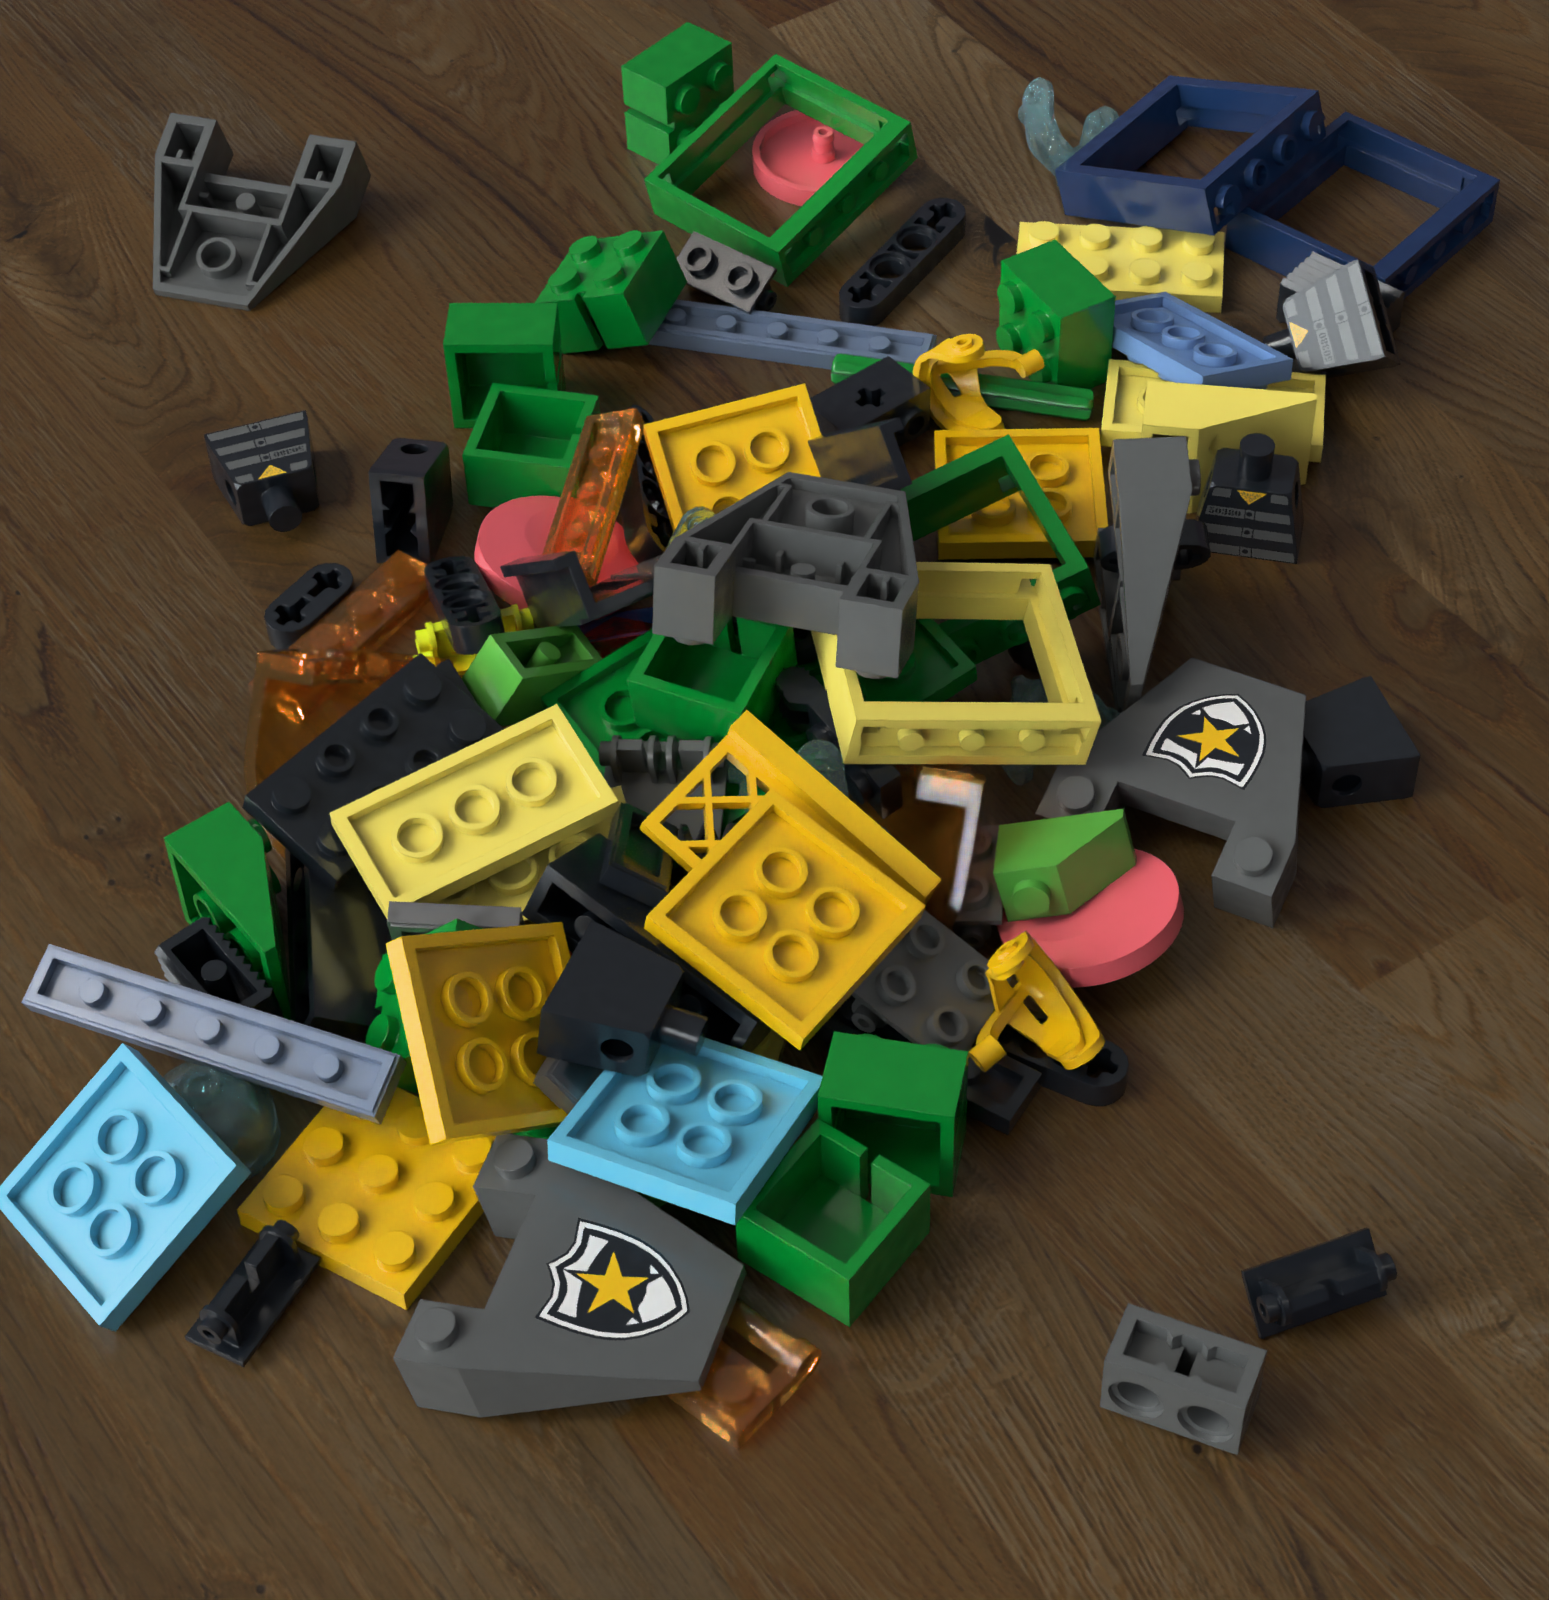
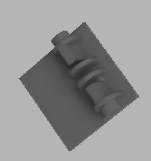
(655, 768)
(927, 989)

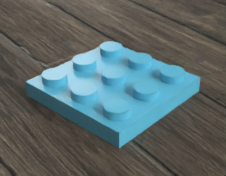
(690, 1127)
(120, 1186)

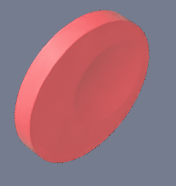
(798, 156)
(521, 530)
(1114, 930)

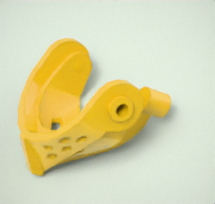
(961, 360)
(1069, 1030)

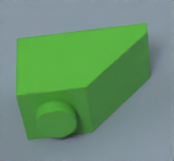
(523, 666)
(1060, 862)

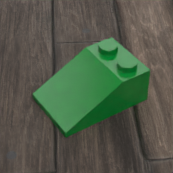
(227, 877)

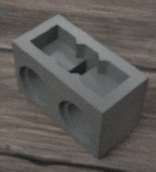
(1182, 1378)

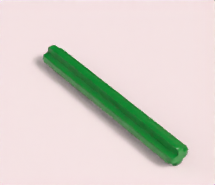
(997, 390)

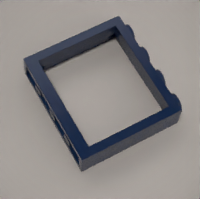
(1102, 175)
(1461, 193)

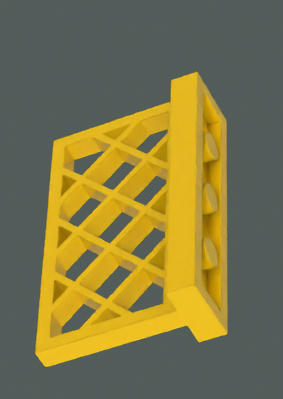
(775, 765)

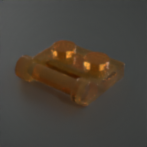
(737, 1392)

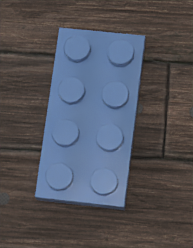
(1193, 345)

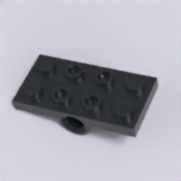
(386, 736)

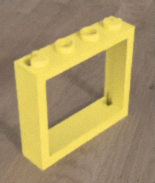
(975, 731)

